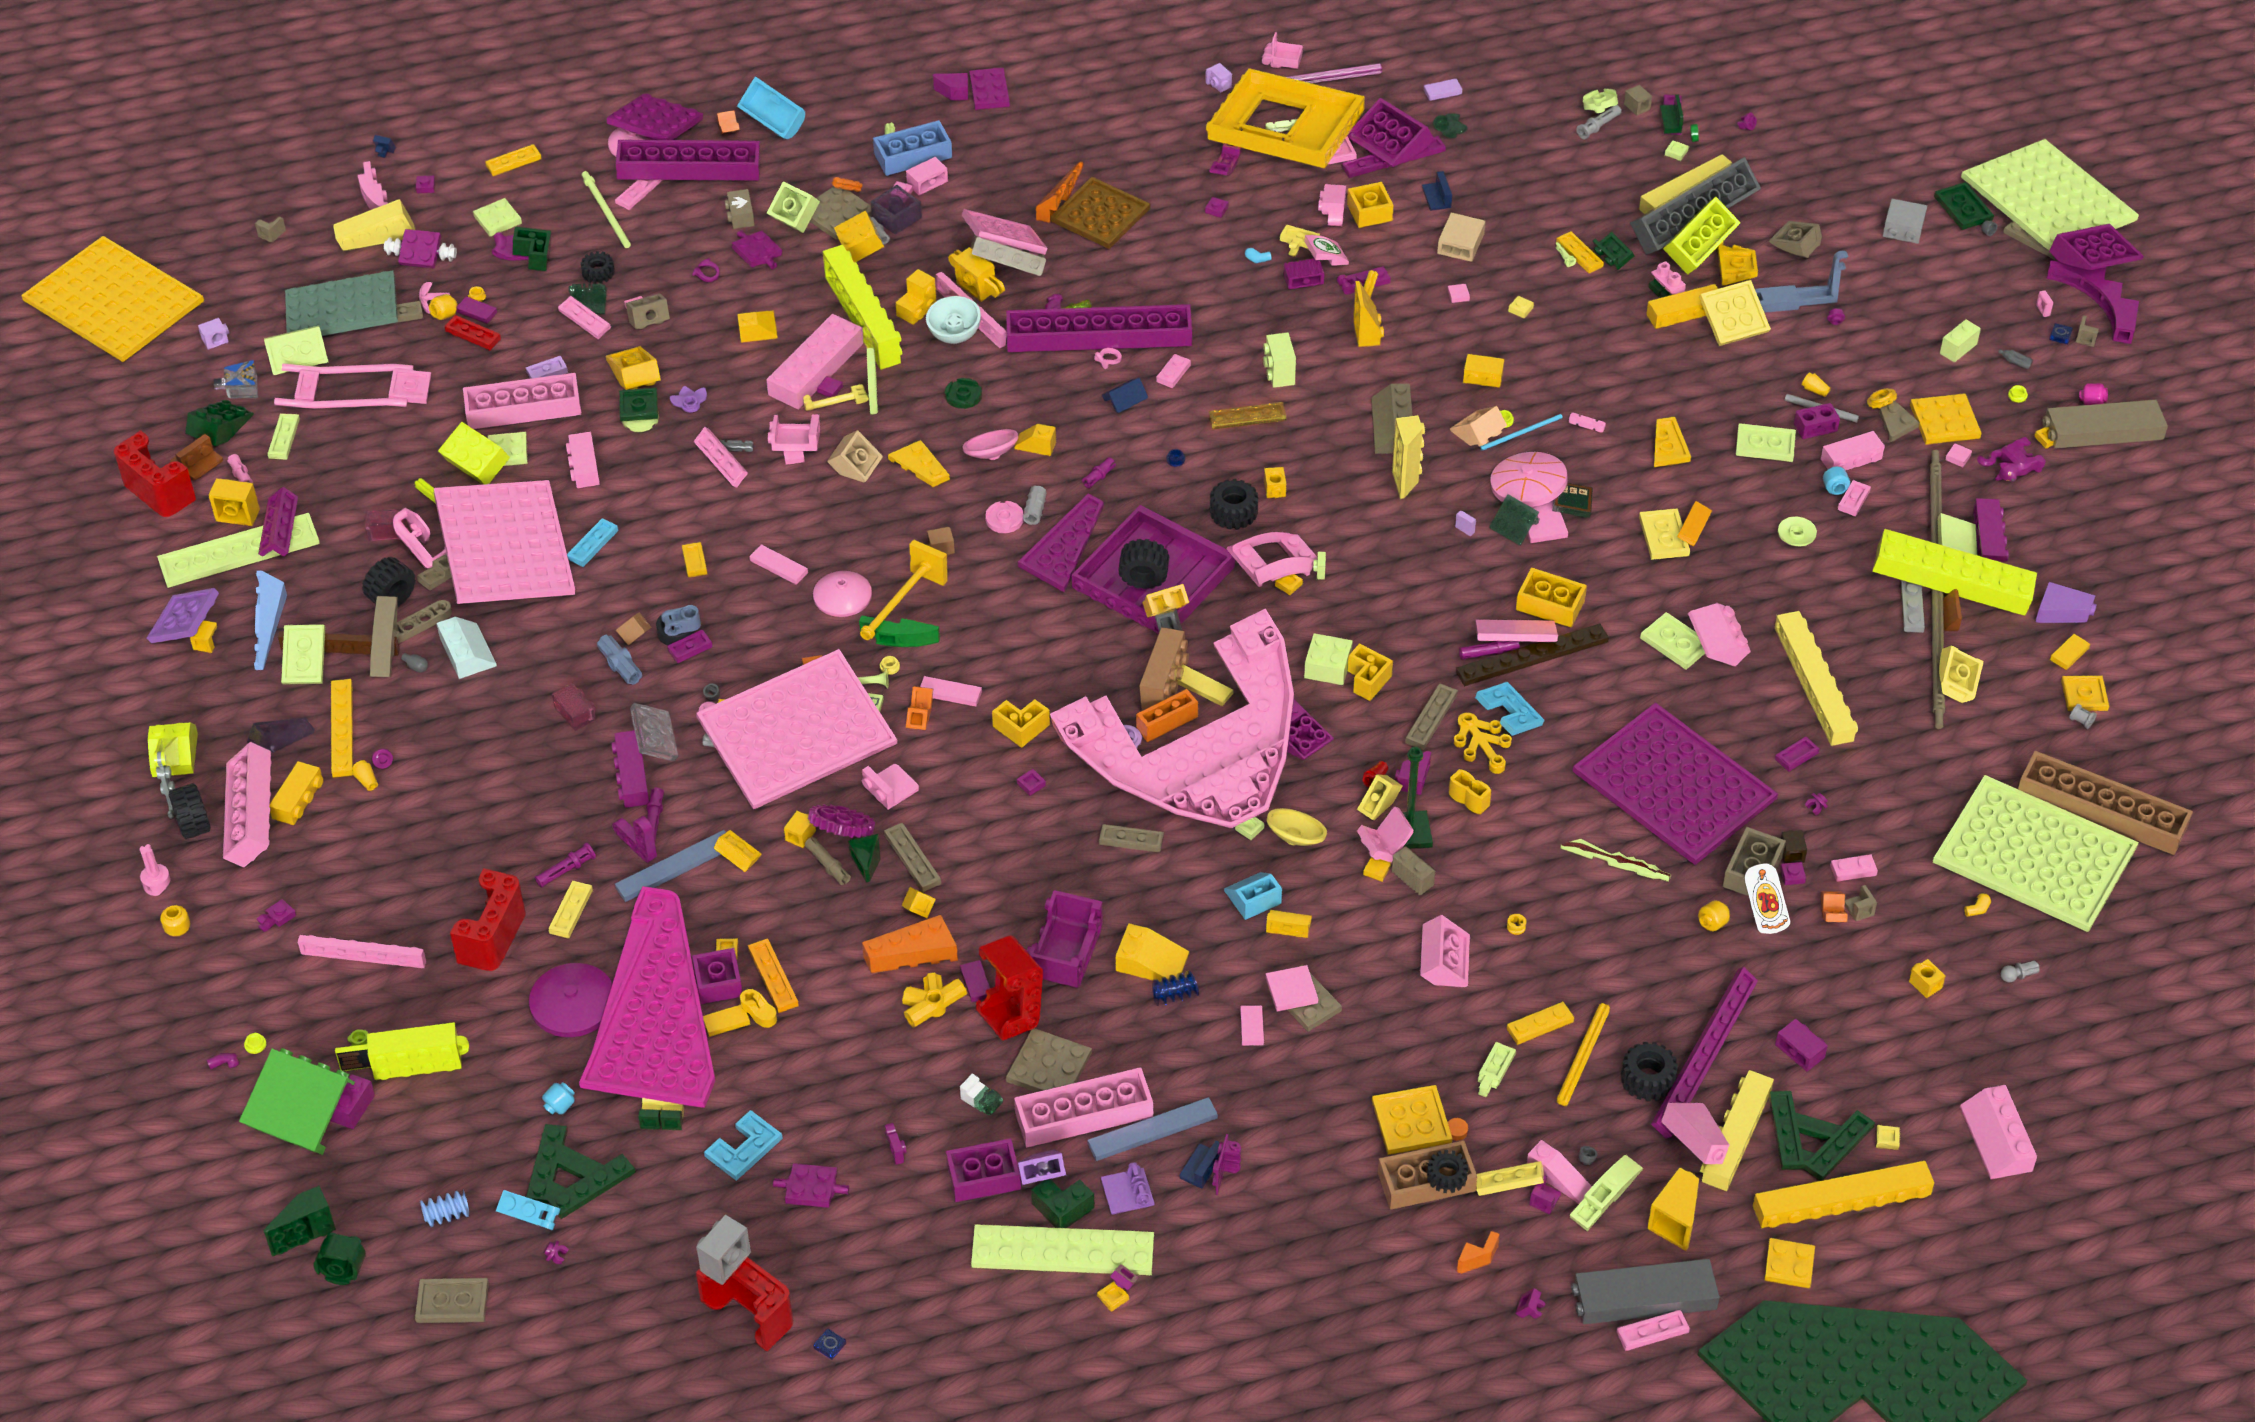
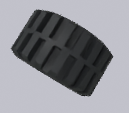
(1234, 504)
(1143, 564)
(389, 579)
(189, 811)
(1648, 1057)

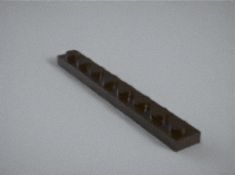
(1531, 655)

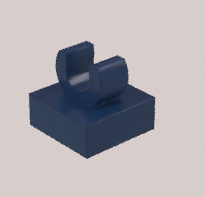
(383, 145)

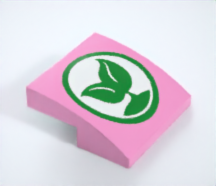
(1325, 248)

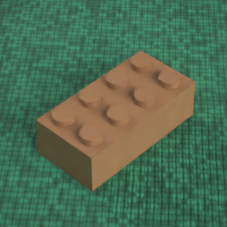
(1164, 667)
(1406, 1176)

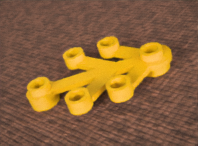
(1469, 722)

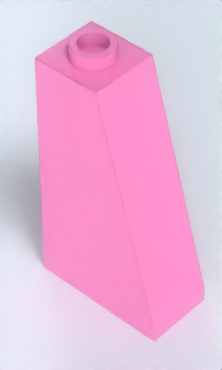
(1697, 1130)

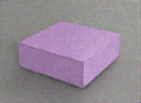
(1465, 523)

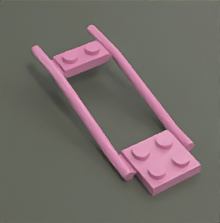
(404, 387)

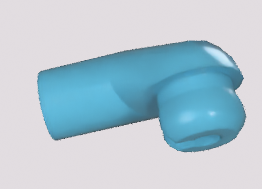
(1257, 257)

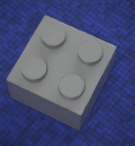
(723, 1249)

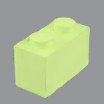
(1960, 340)

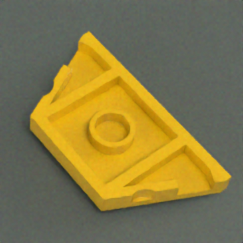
(1736, 264)

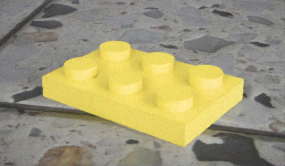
(1661, 534)

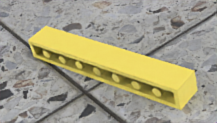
(1815, 678)

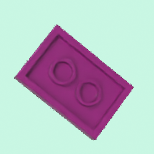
(989, 88)

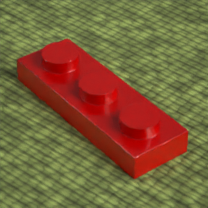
(472, 332)

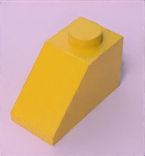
(1037, 439)

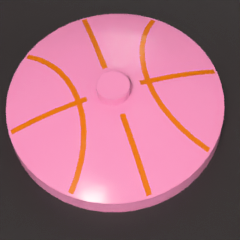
(1530, 478)

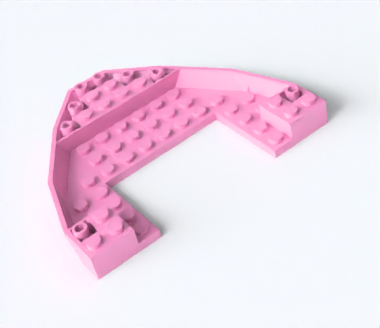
(1219, 770)

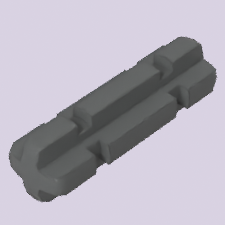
(738, 445)

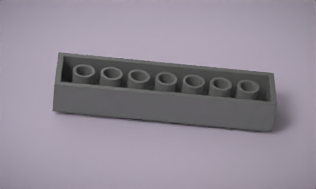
(1664, 222)

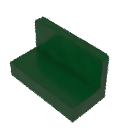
(1672, 117)

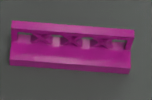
(278, 522)

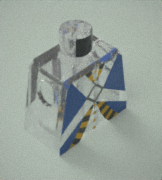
(239, 380)

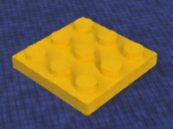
(1945, 418)
(1411, 1119)

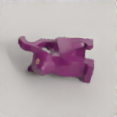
(2014, 460)

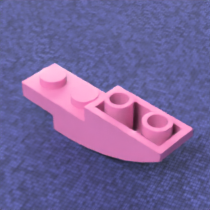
(370, 189)

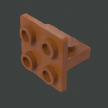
(198, 457)

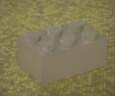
(1752, 850)

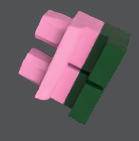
(1666, 281)

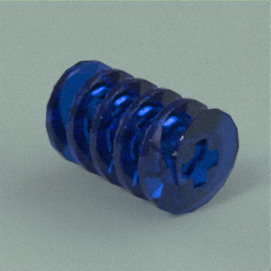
(1174, 986)

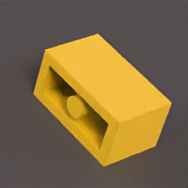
(1483, 370)

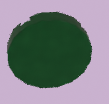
(963, 393)

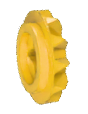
(1882, 398)

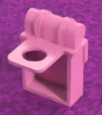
(1282, 54)

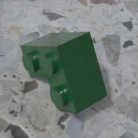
(534, 244)
(1060, 1206)

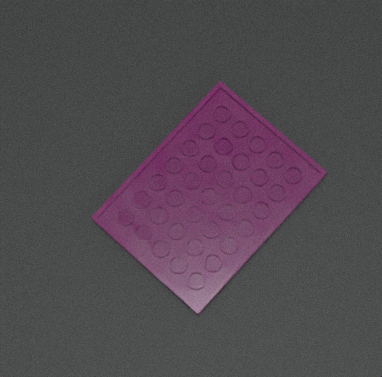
(1675, 783)

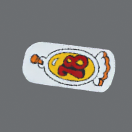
(1767, 898)

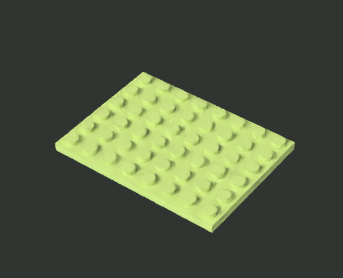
(2047, 192)
(2036, 853)

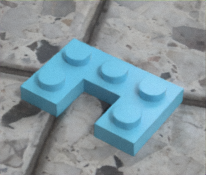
(1522, 714)
(760, 1141)

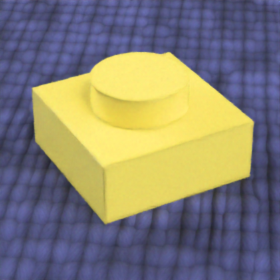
(1521, 307)

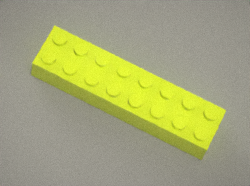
(862, 306)
(1952, 569)

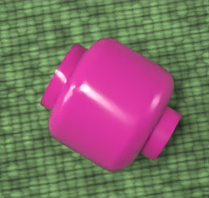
(2093, 394)

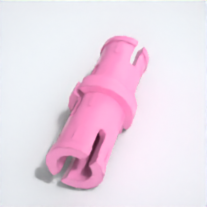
(239, 470)

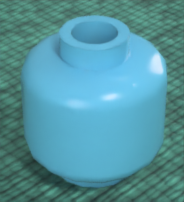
(1836, 480)
(558, 1098)

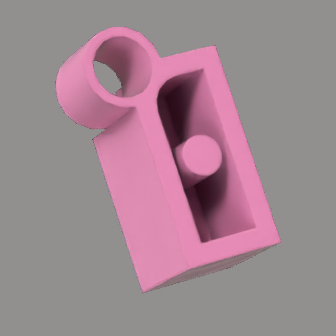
(1333, 203)

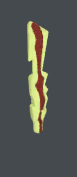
(1617, 859)

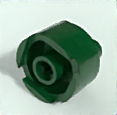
(340, 1258)

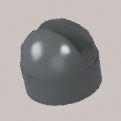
(1989, 227)
(713, 688)
(1587, 1155)

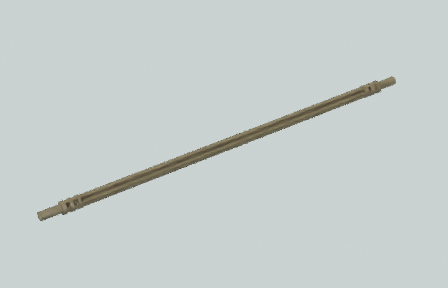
(1937, 596)

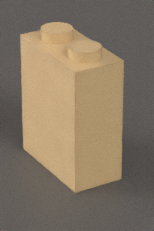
(1461, 237)

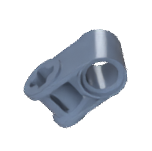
(683, 620)

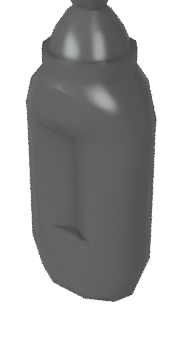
(2016, 358)

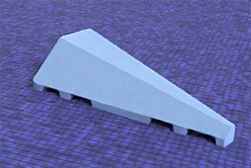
(268, 613)

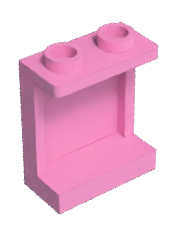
(794, 436)

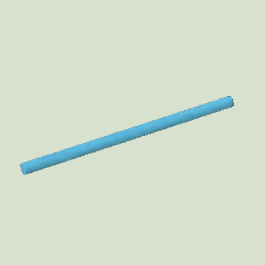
(1520, 432)

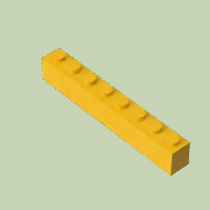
(1843, 1194)

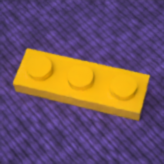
(1540, 1023)

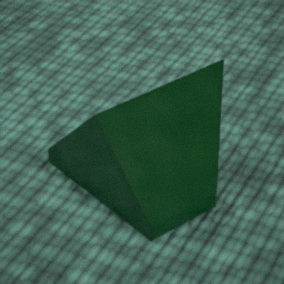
(865, 854)

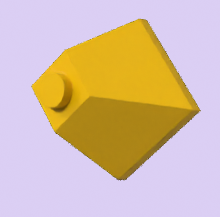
(757, 326)

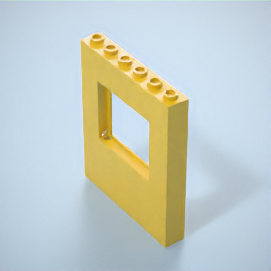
(1314, 136)

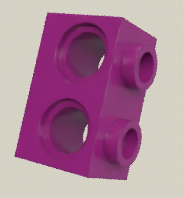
(1816, 421)

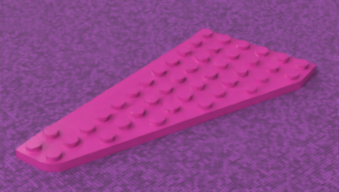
(653, 1021)

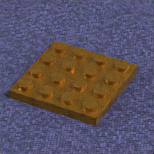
(1100, 212)

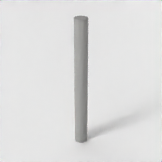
(1806, 403)

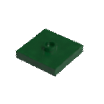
(638, 404)

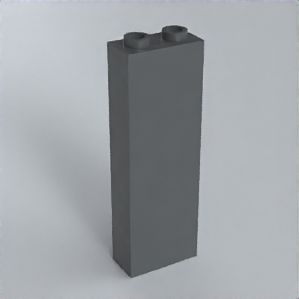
(1645, 1291)

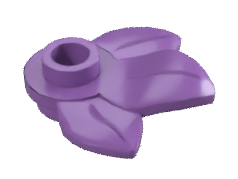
(689, 400)

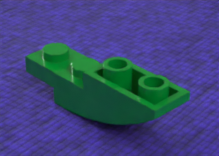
(905, 634)

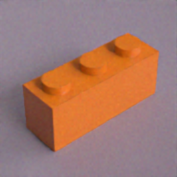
(1167, 715)

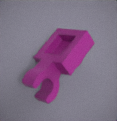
(276, 914)

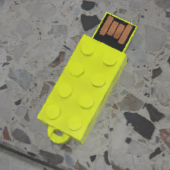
(406, 1052)

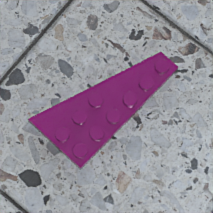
(1060, 549)

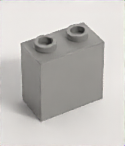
(1905, 221)

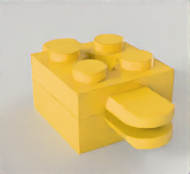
(975, 274)

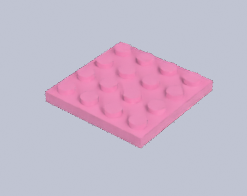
(1004, 232)

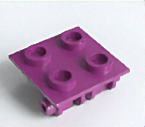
(1228, 1161)

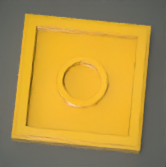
(2086, 691)

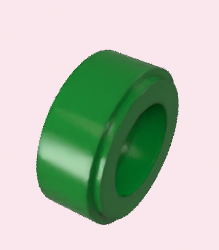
(1694, 133)

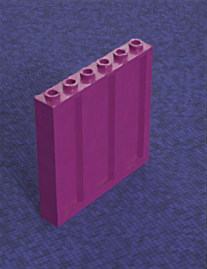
(1192, 562)

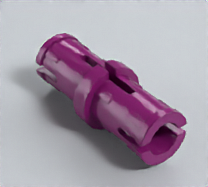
(1099, 472)

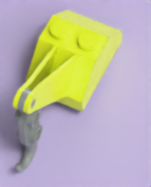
(171, 753)

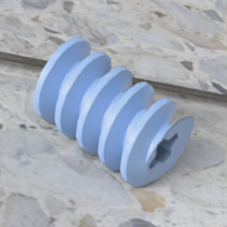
(445, 1208)

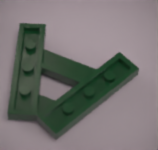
(1839, 1139)
(594, 1176)

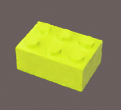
(474, 454)

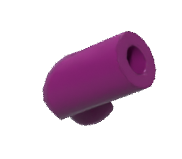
(222, 1058)

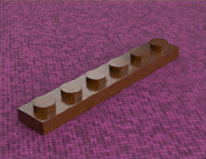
(346, 643)

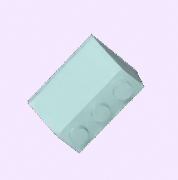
(465, 646)

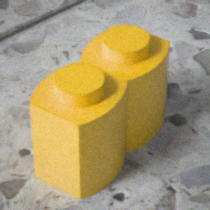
(1469, 791)

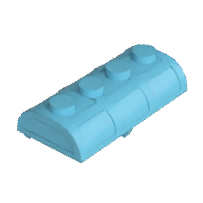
(772, 109)

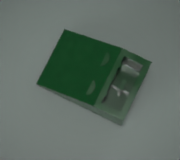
(217, 421)
(300, 1222)

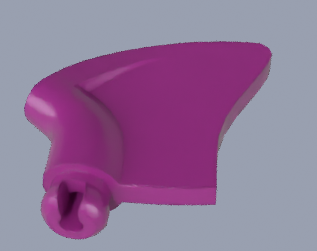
(504, 248)

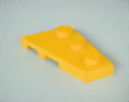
(1669, 443)
(920, 461)

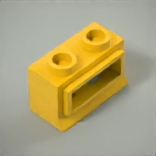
(1165, 600)

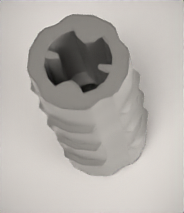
(1034, 505)

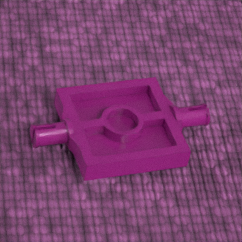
(756, 249)
(811, 1185)

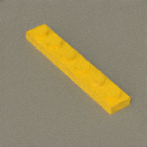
(342, 727)

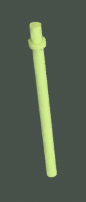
(590, 182)

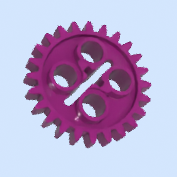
(841, 821)

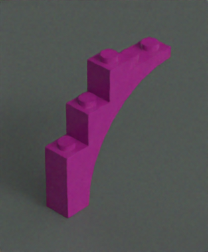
(2106, 293)

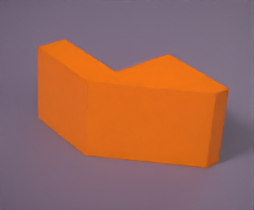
(727, 122)
(920, 708)
(1833, 906)
(1475, 1257)

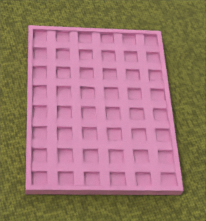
(503, 541)

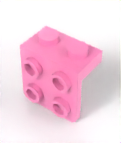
(889, 785)
(1389, 836)

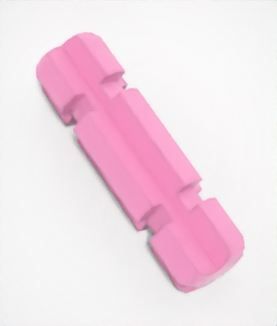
(1587, 422)

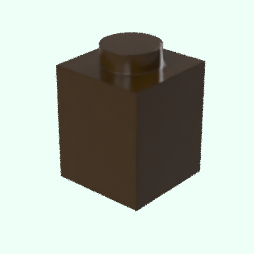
(1795, 846)

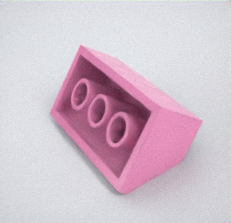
(1999, 1133)

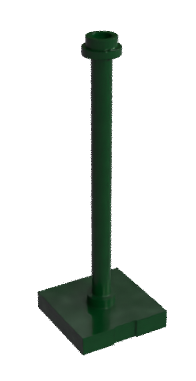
(1417, 819)

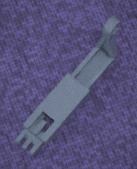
(1790, 297)

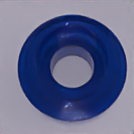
(1175, 458)

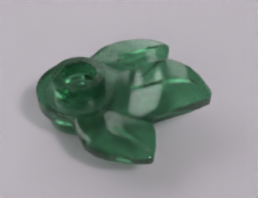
(1449, 125)

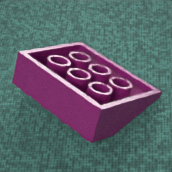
(1390, 133)
(2093, 248)

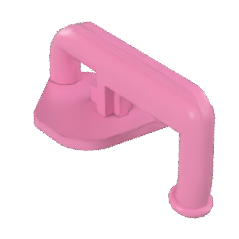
(420, 531)

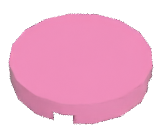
(1004, 517)

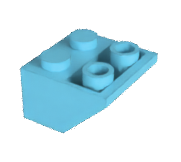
(1255, 894)

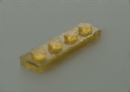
(1247, 415)

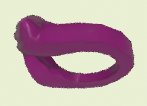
(697, 272)

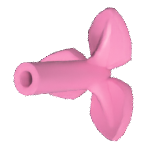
(424, 296)

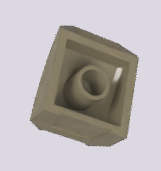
(1798, 238)

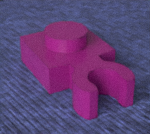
(896, 1146)

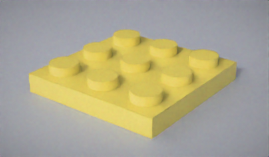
(1734, 312)

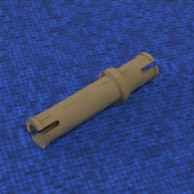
(832, 866)

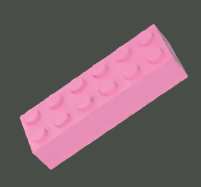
(814, 360)
(522, 401)
(247, 804)
(1083, 1107)

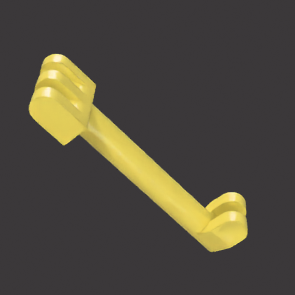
(857, 393)

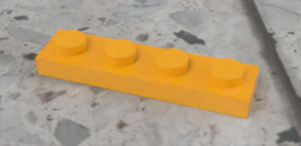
(773, 975)

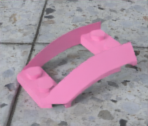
(1300, 555)

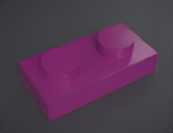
(690, 646)

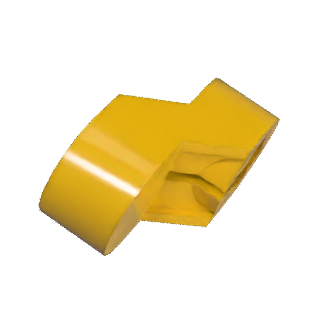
(758, 1008)

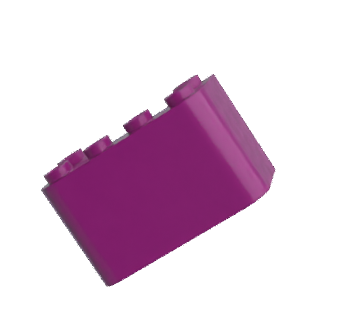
(1067, 938)

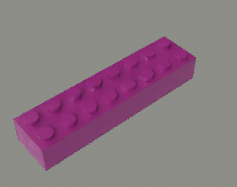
(688, 160)

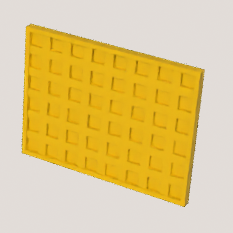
(113, 298)

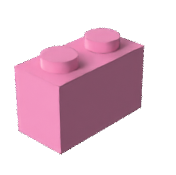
(927, 175)

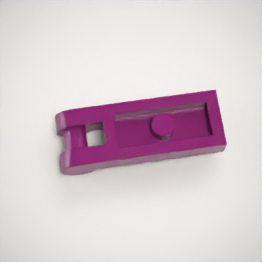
(1348, 282)

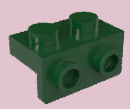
(1613, 250)

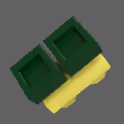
(658, 1113)

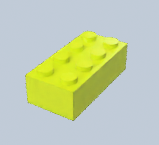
(1701, 235)

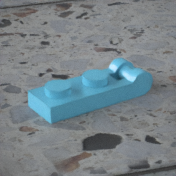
(527, 1209)

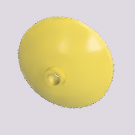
(1296, 827)

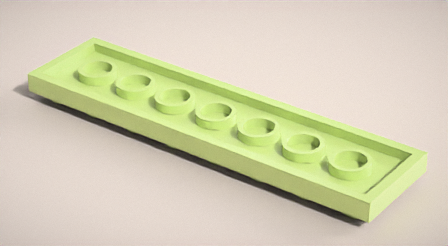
(229, 553)
(1062, 1249)

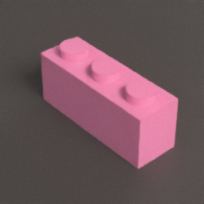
(1853, 451)
(582, 460)

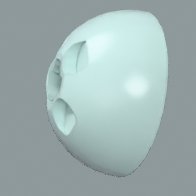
(953, 319)

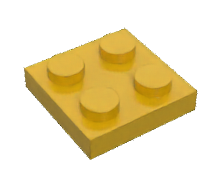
(1789, 1263)

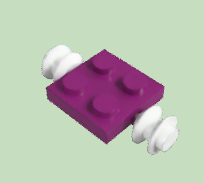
(420, 248)

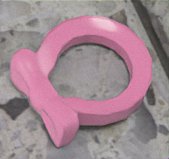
(1105, 362)

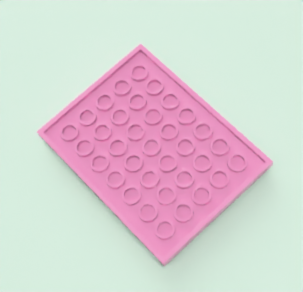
(796, 729)

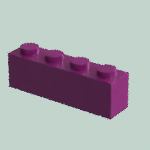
(1990, 529)
(631, 769)

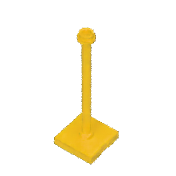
(924, 563)

